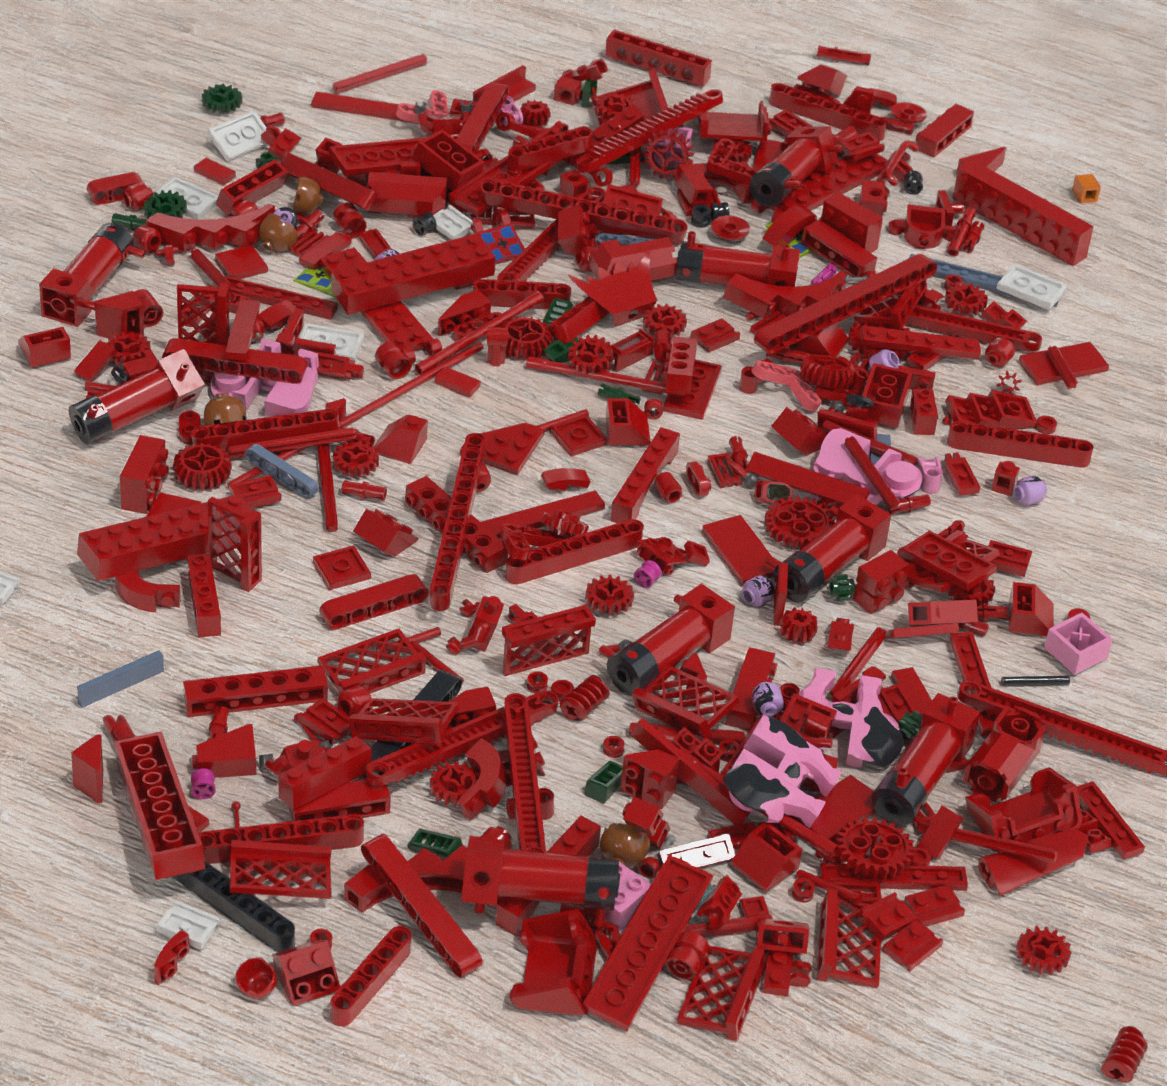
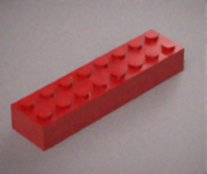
(1023, 212)
(413, 273)
(151, 540)
(159, 806)

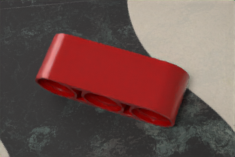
(111, 188)

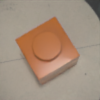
(1086, 188)

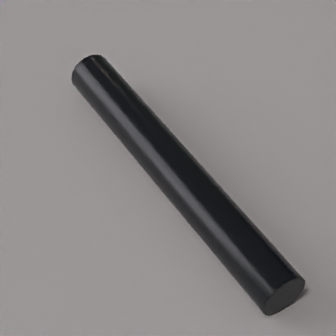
(1035, 680)

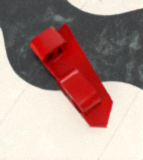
(1012, 871)

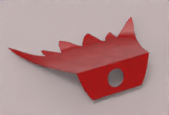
(623, 291)

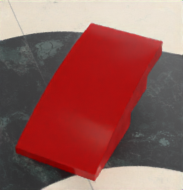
(995, 410)

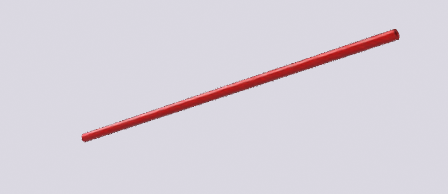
(375, 404)

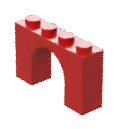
(695, 180)

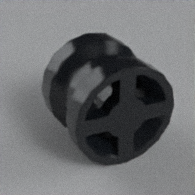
(909, 184)
(719, 210)
(701, 216)
(424, 223)

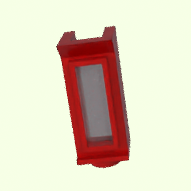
(632, 349)

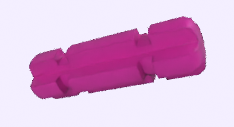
(825, 274)

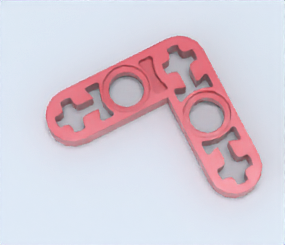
(437, 105)
(790, 377)

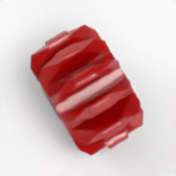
(535, 113)
(798, 625)

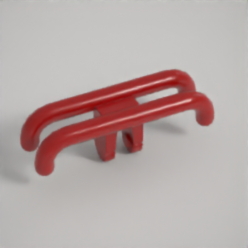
(896, 166)

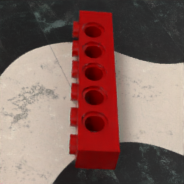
(657, 56)
(433, 505)
(255, 690)

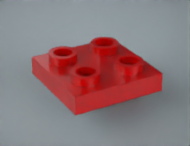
(808, 717)

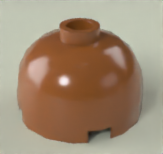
(307, 196)
(277, 235)
(224, 410)
(624, 845)

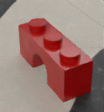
(646, 819)

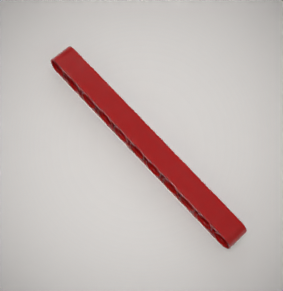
(601, 214)
(845, 303)
(457, 522)

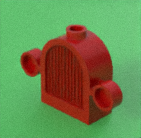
(922, 226)

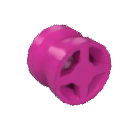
(647, 574)
(203, 784)

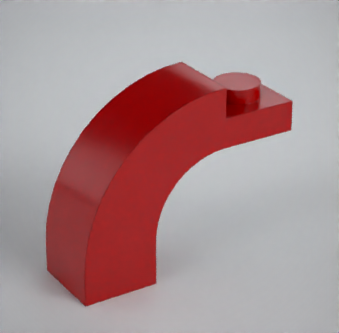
(788, 225)
(146, 595)
(491, 782)

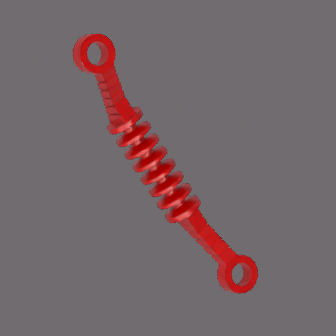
(532, 133)

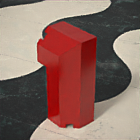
(407, 194)
(661, 259)
(1005, 754)

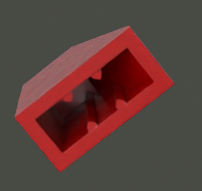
(228, 754)

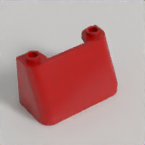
(1046, 810)
(557, 964)

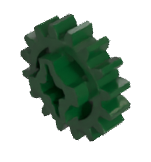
(221, 98)
(165, 204)

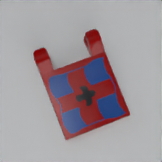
(501, 240)

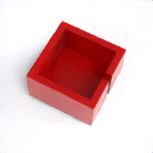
(881, 581)

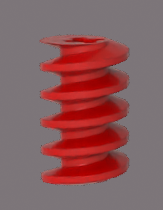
(584, 698)
(1125, 1055)

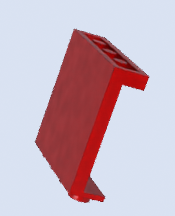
(647, 97)

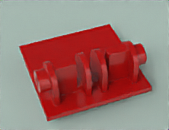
(662, 552)

